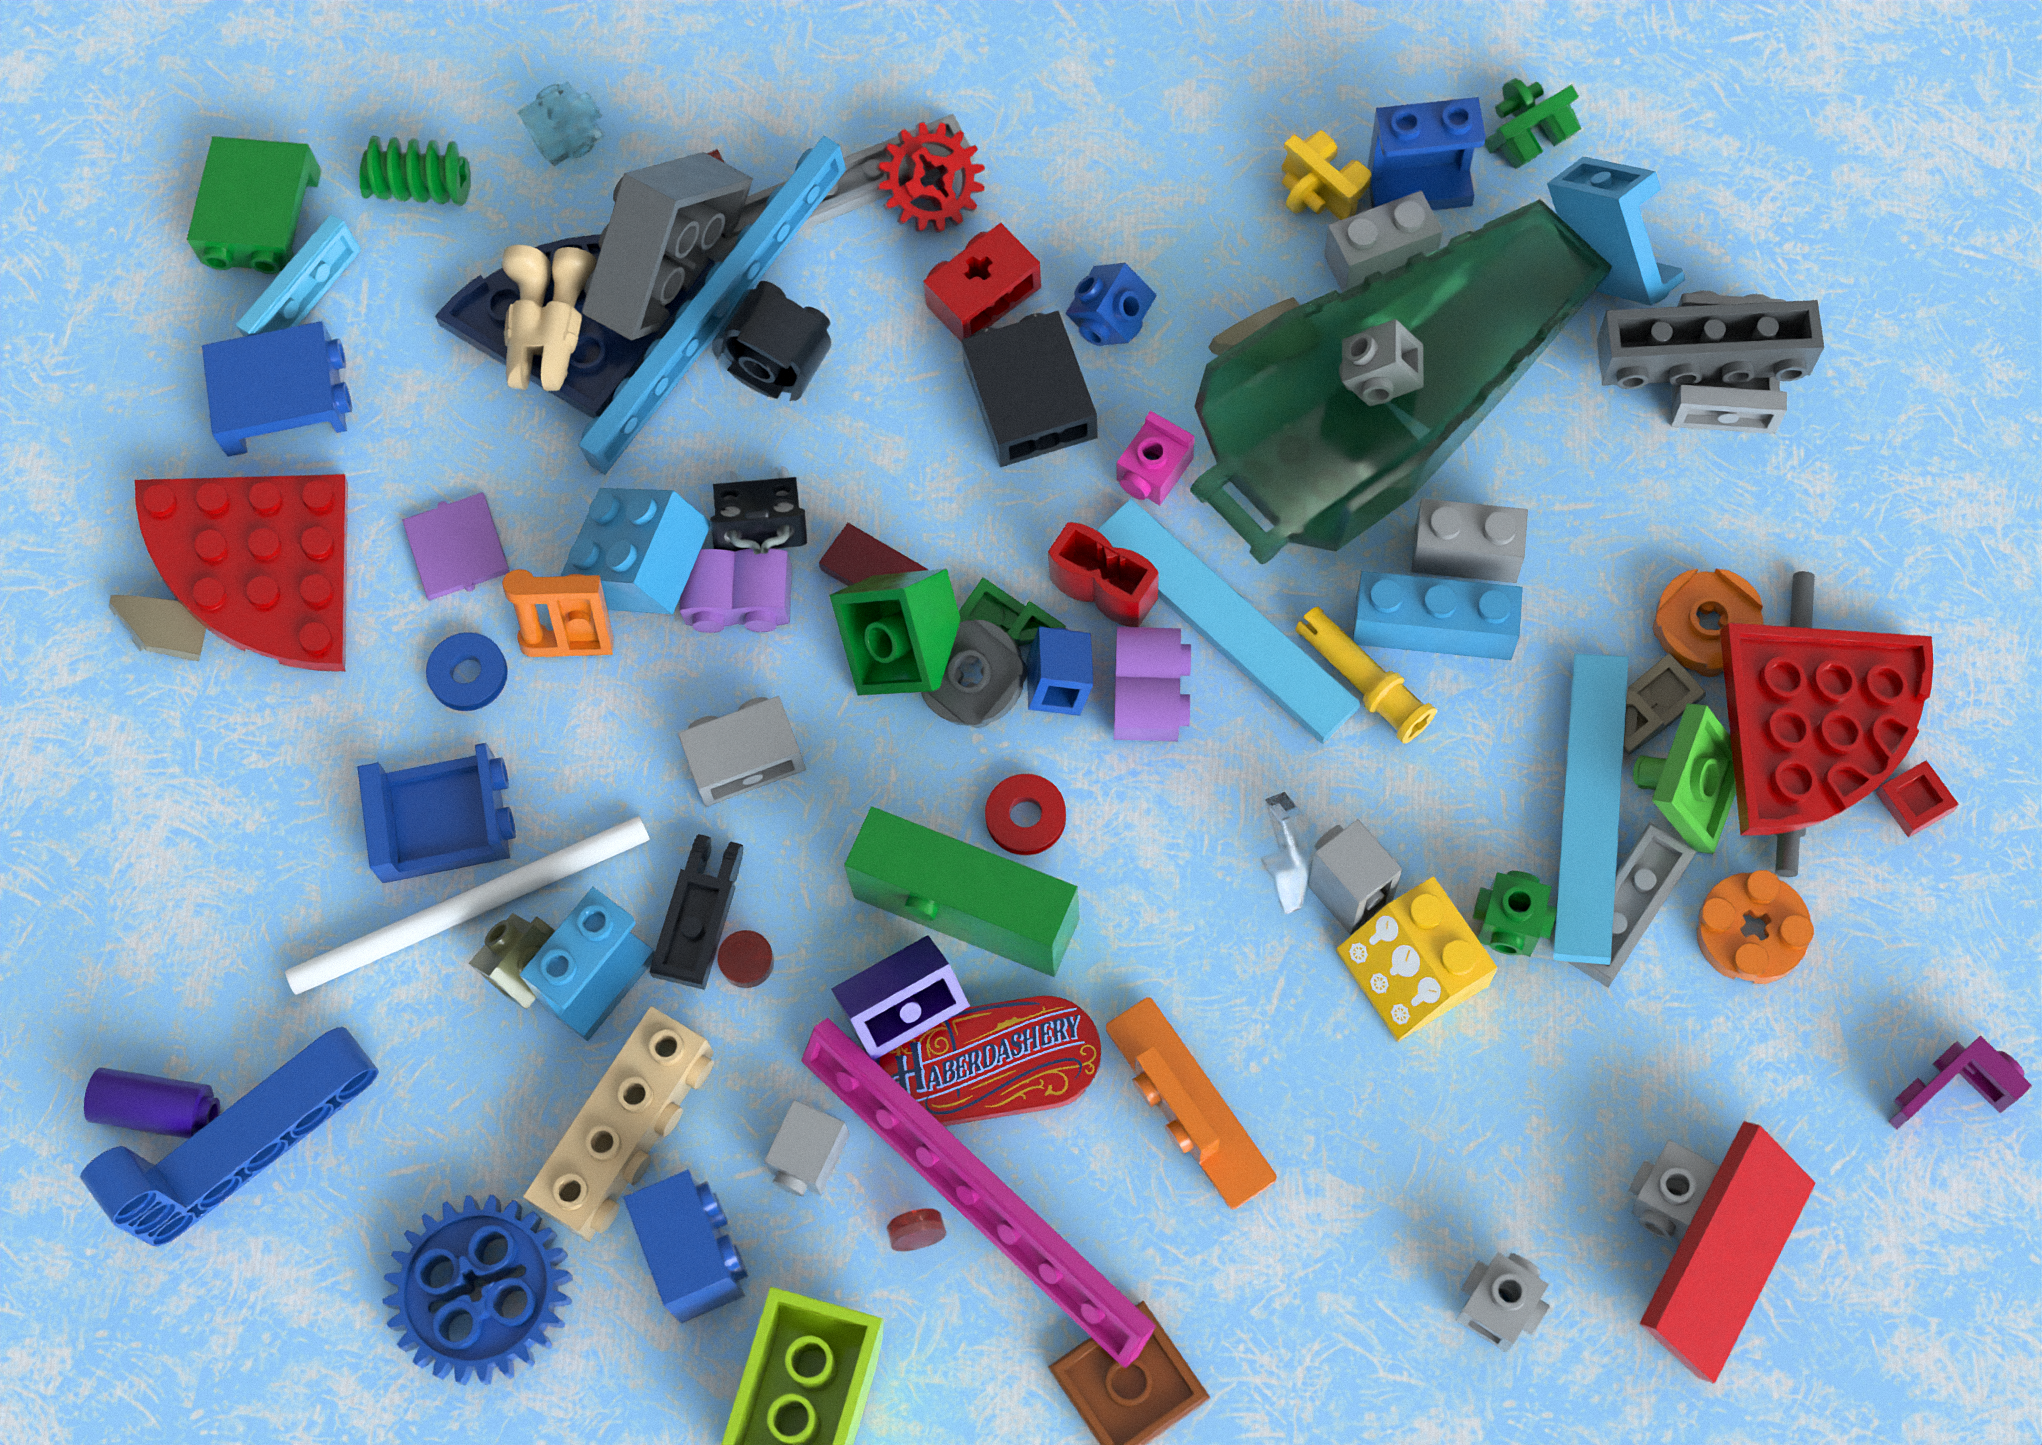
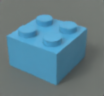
(639, 547)

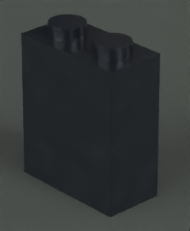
(1029, 388)

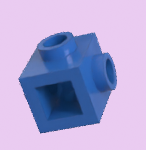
(1110, 304)

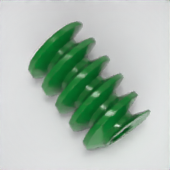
(414, 173)

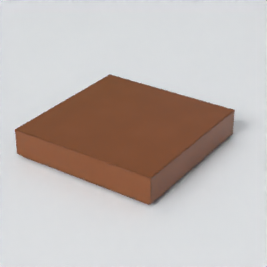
(1134, 1401)

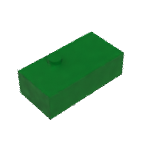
(963, 891)

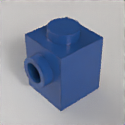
(1059, 671)

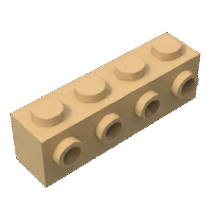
(621, 1124)

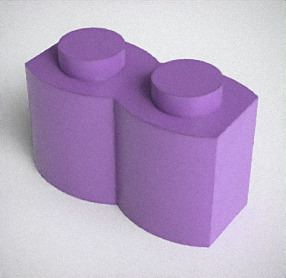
(738, 589)
(1148, 684)

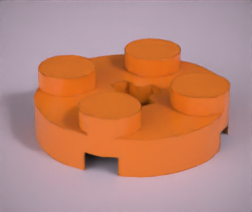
(1679, 627)
(1761, 897)

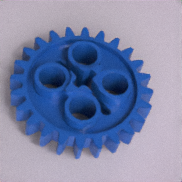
(493, 1338)

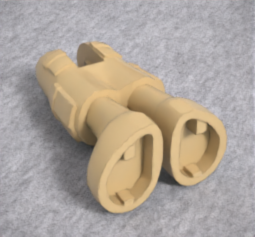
(547, 329)

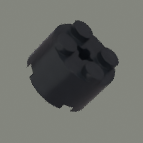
(773, 342)

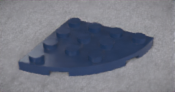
(601, 354)

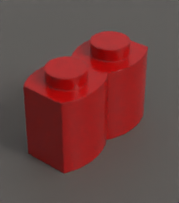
(1093, 571)

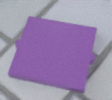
(456, 546)

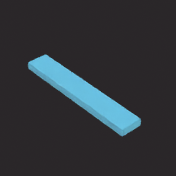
(1234, 625)
(1591, 809)

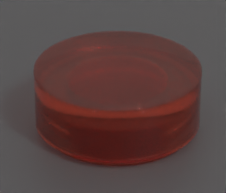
(745, 959)
(916, 1229)

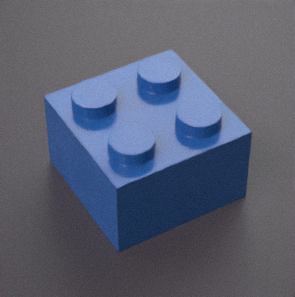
(684, 1247)

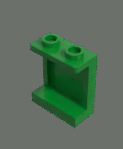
(251, 203)

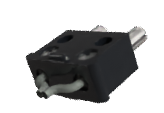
(757, 514)

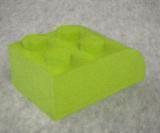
(805, 1374)

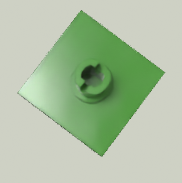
(1695, 780)

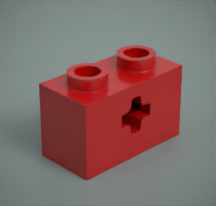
(982, 282)

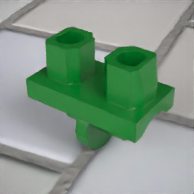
(1516, 136)

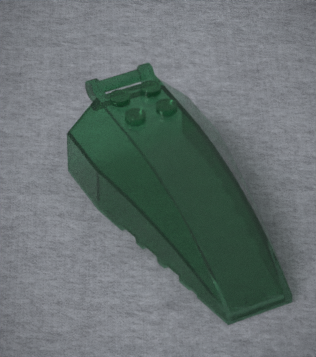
(1323, 457)

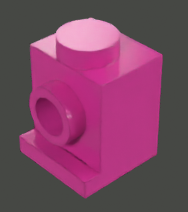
(1155, 478)

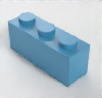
(1437, 615)

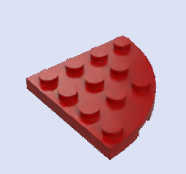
(256, 560)
(1818, 718)

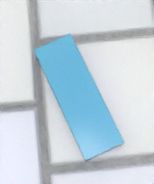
(302, 280)

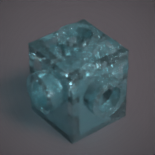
(562, 122)

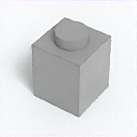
(806, 1149)

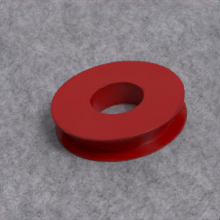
(1025, 839)

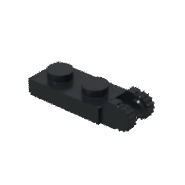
(696, 916)

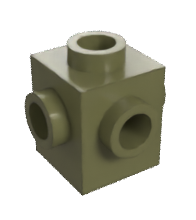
(507, 952)

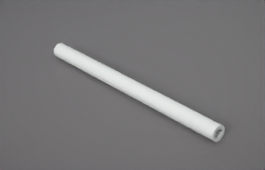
(466, 905)

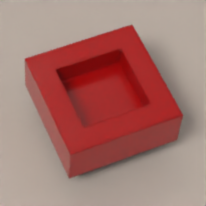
(1917, 798)

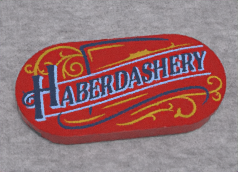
(999, 1060)

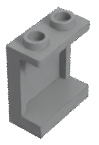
(1716, 405)

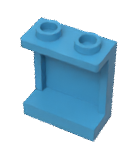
(1603, 208)
(588, 964)

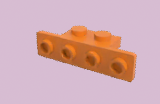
(1191, 1104)

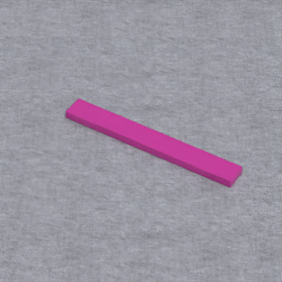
(978, 1194)

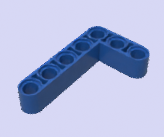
(177, 1192)

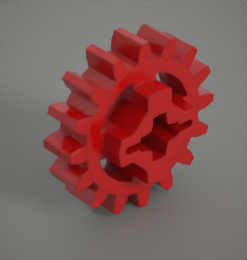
(916, 157)

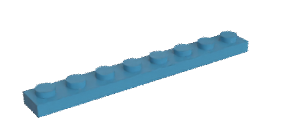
(704, 316)

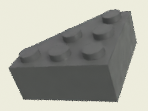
(659, 239)

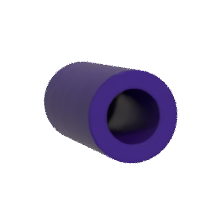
(149, 1103)

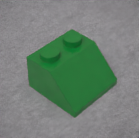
(897, 630)

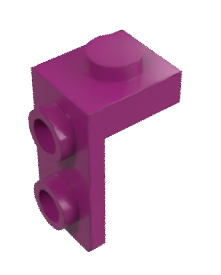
(1989, 1071)

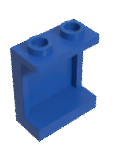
(1425, 150)
(274, 384)
(435, 815)

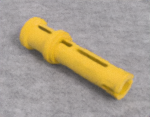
(1381, 689)

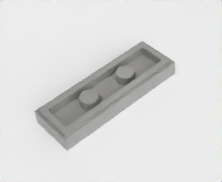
(1640, 891)

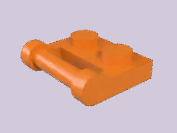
(575, 610)

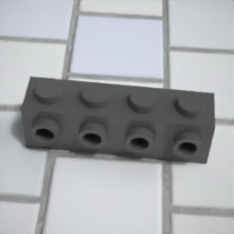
(1710, 343)

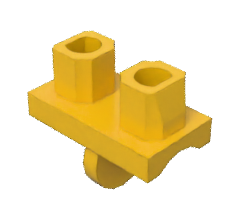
(1316, 182)

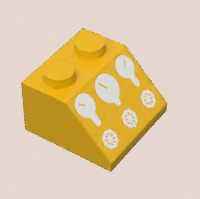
(1417, 959)

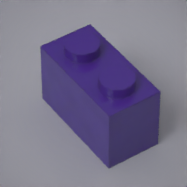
(900, 997)

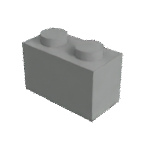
(1381, 239)
(1469, 540)
(741, 750)
(1353, 875)

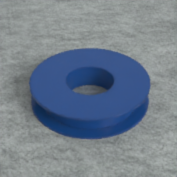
(456, 650)

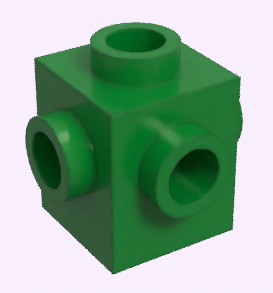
(1510, 930)

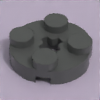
(1001, 680)

